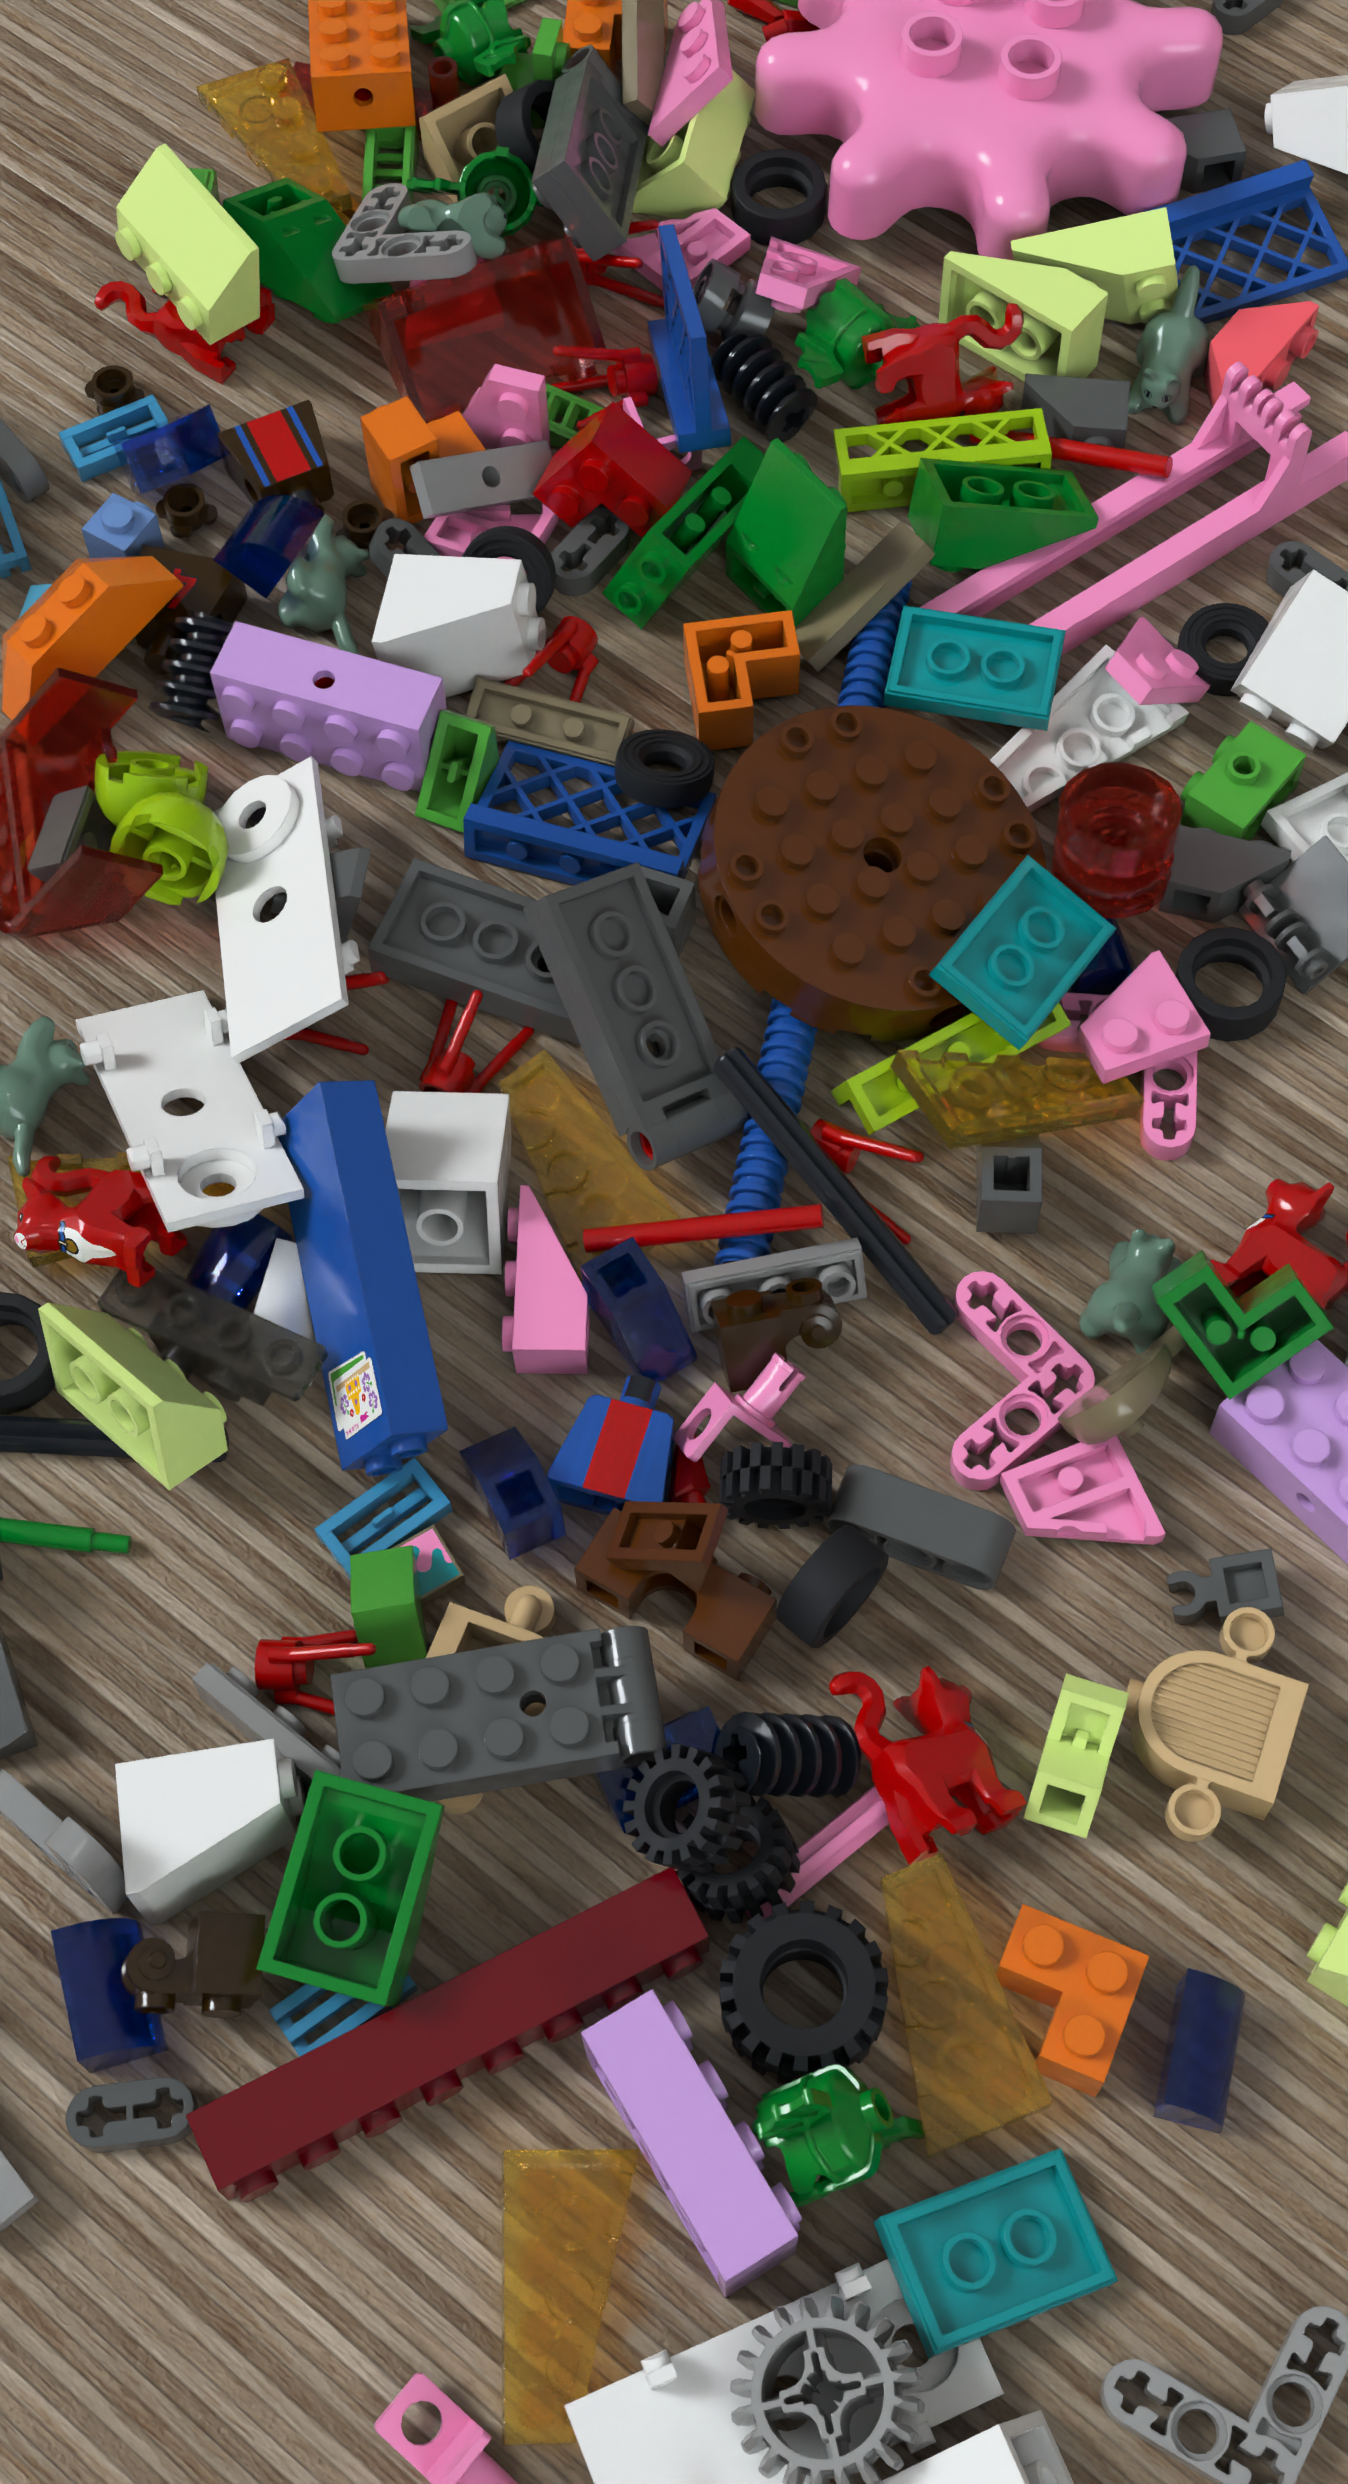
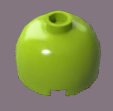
(142, 775)
(180, 837)

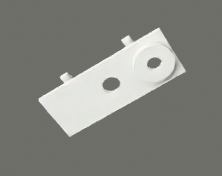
(294, 966)
(177, 1052)
(676, 2412)

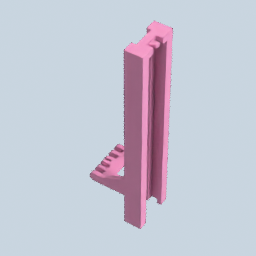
(1234, 428)

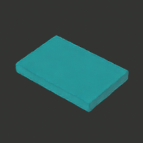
(974, 668)
(1022, 952)
(994, 2252)

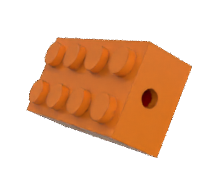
(360, 64)

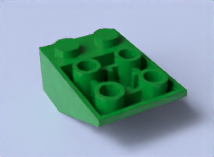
(296, 246)
(787, 536)

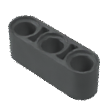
(923, 1526)

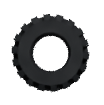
(812, 1937)

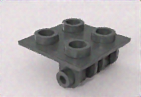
(1304, 913)

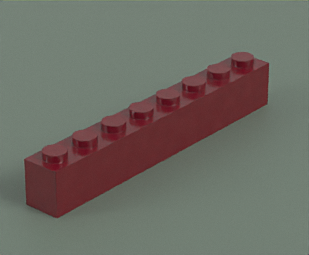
(448, 2035)

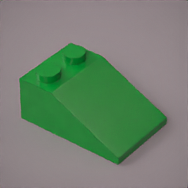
(994, 512)
(353, 1890)

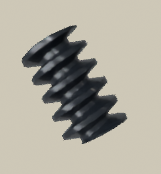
(764, 385)
(191, 673)
(791, 1753)

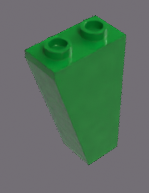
(684, 536)

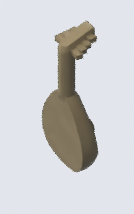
(1124, 1395)

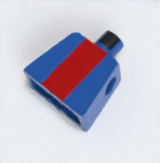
(616, 1451)

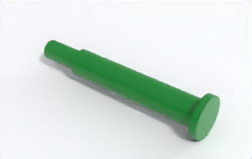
(61, 1536)

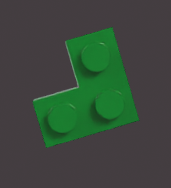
(1243, 1335)

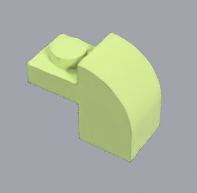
(1076, 1755)

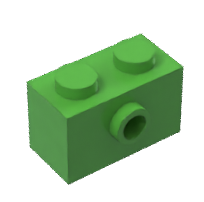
(1242, 784)

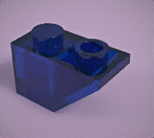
(169, 450)
(637, 1311)
(514, 1492)

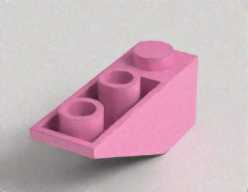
(550, 1302)

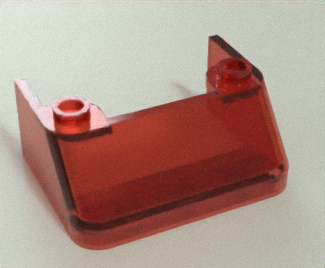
(45, 753)

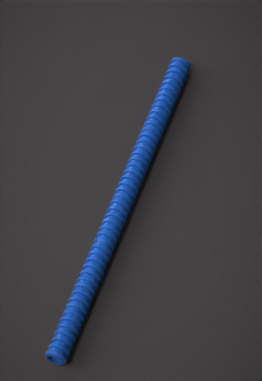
(788, 1040)

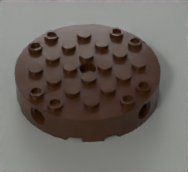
(856, 863)

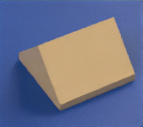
(462, 131)

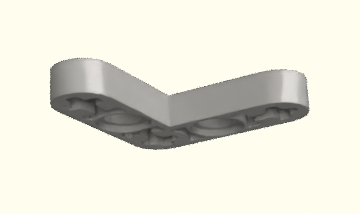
(379, 250)
(64, 1844)
(1262, 2428)

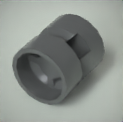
(746, 312)

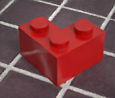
(616, 466)

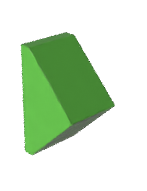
(457, 769)
(388, 1605)

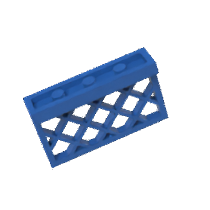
(1254, 203)
(683, 358)
(575, 852)

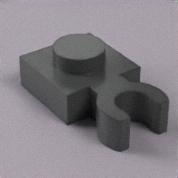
(1235, 1583)

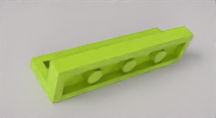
(891, 473)
(882, 1097)

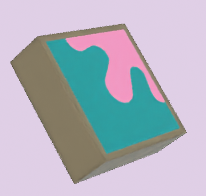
(435, 1564)

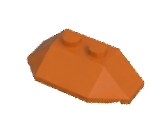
(82, 622)

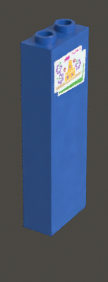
(361, 1279)

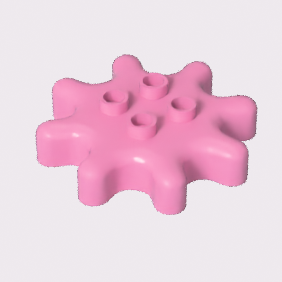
(990, 106)

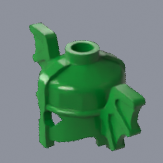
(474, 38)
(487, 171)
(834, 335)
(829, 2129)

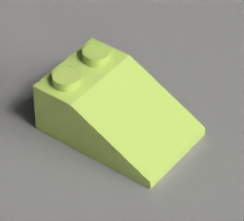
(1121, 255)
(1058, 307)

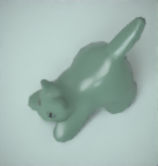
(475, 215)
(1170, 354)
(318, 587)
(31, 1081)
(1126, 1300)

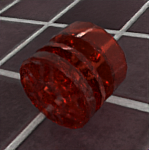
(1117, 838)

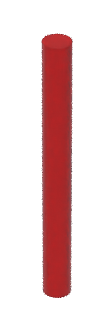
(1100, 455)
(706, 1227)

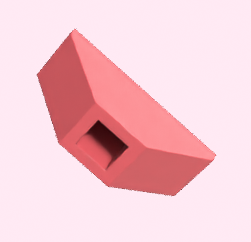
(1264, 341)

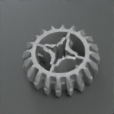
(861, 2391)

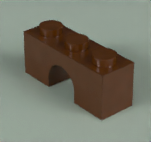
(729, 1611)

